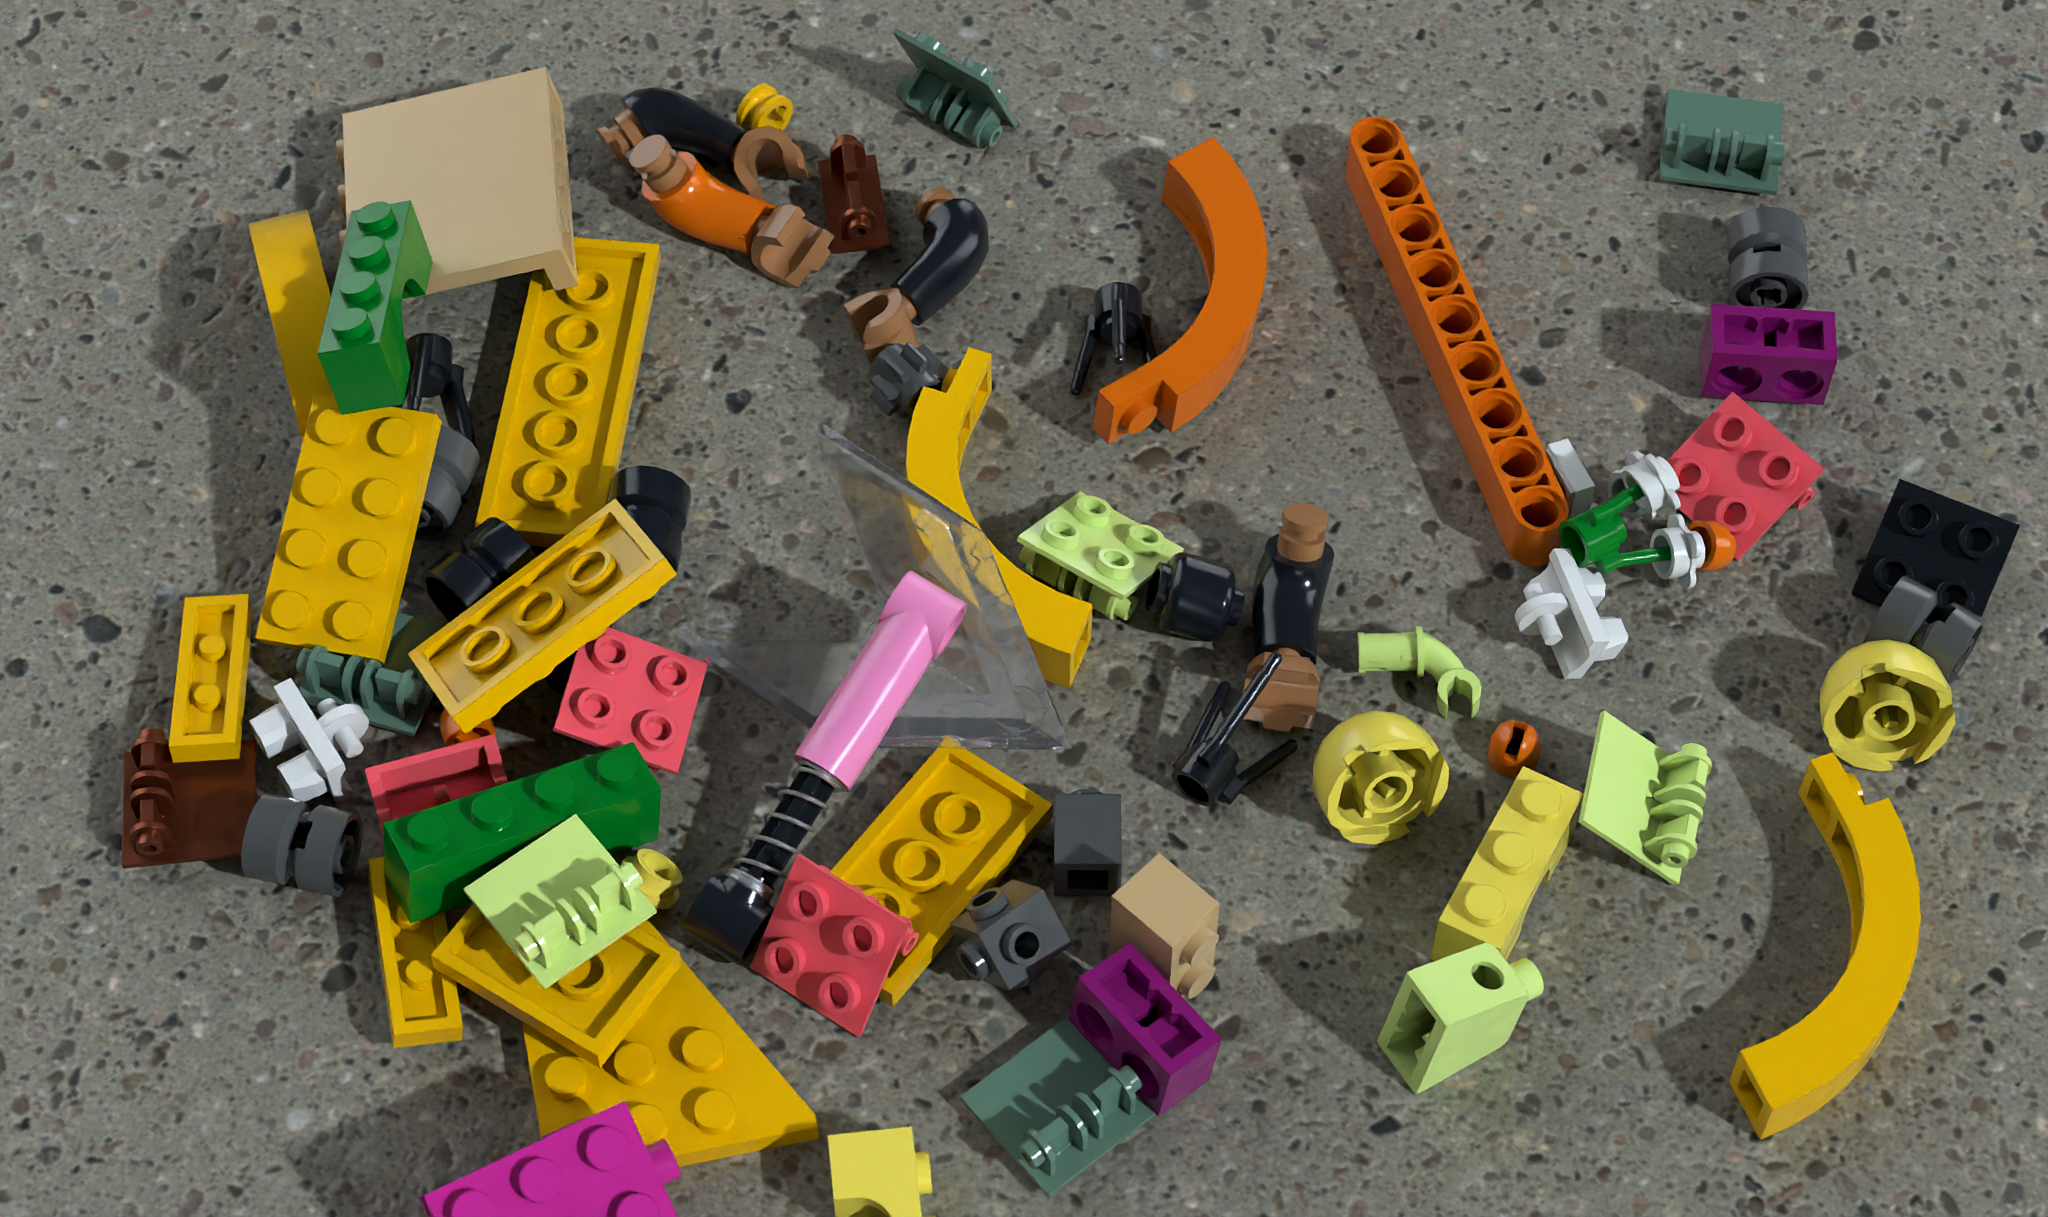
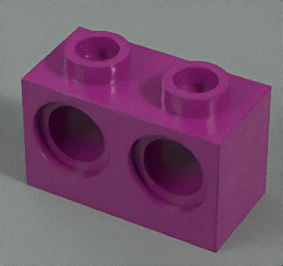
(1768, 354)
(1144, 1024)

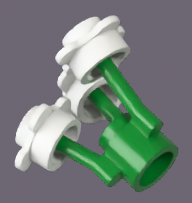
(1636, 491)

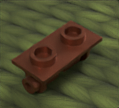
(853, 198)

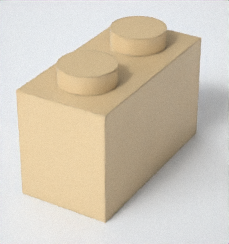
(1168, 924)

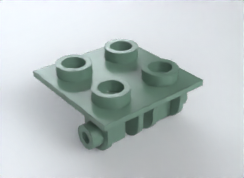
(953, 91)
(1722, 142)
(389, 694)
(1058, 1106)

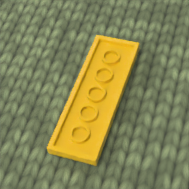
(570, 391)

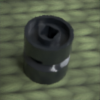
(657, 504)
(488, 559)

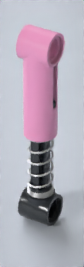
(910, 633)

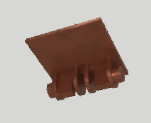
(184, 807)

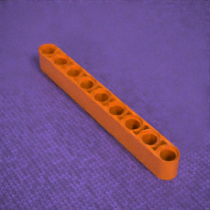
(1455, 342)

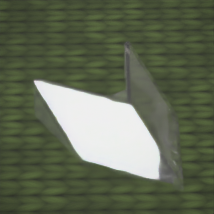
(984, 682)

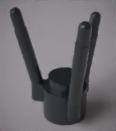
(1118, 322)
(432, 372)
(1208, 766)

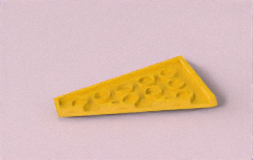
(683, 1077)

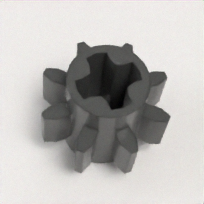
(900, 375)

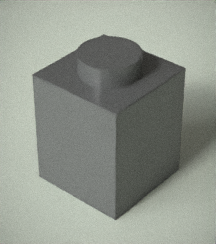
(1087, 843)

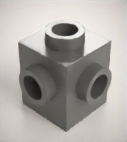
(1009, 935)

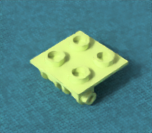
(1096, 549)
(1645, 797)
(561, 901)

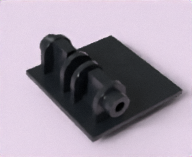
(1938, 545)

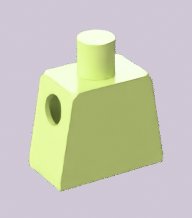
(1456, 1013)

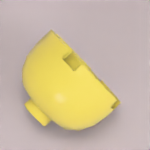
(1885, 705)
(1378, 776)

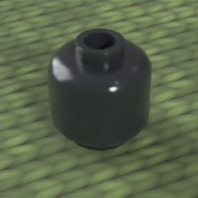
(1194, 597)

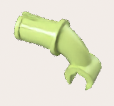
(1419, 653)

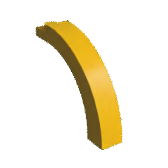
(296, 302)
(937, 437)
(1823, 1052)

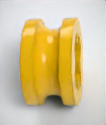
(764, 108)

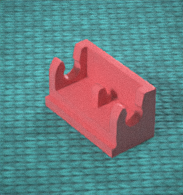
(435, 777)

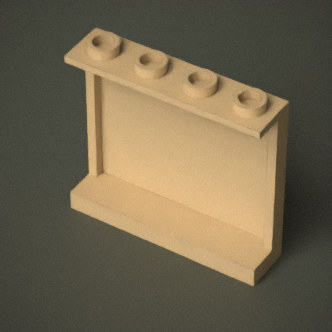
(480, 174)

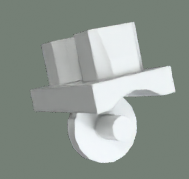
(1564, 612)
(320, 765)

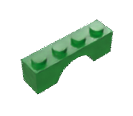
(363, 328)
(457, 842)

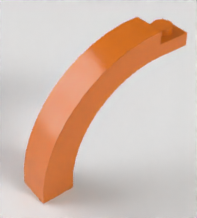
(1229, 233)

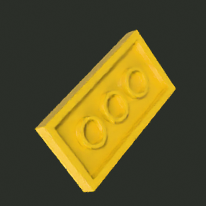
(349, 530)
(541, 615)
(939, 847)

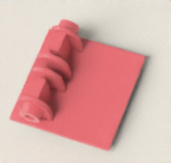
(1742, 473)
(632, 693)
(831, 944)

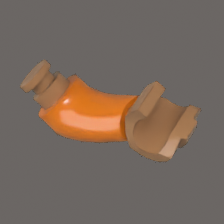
(704, 208)

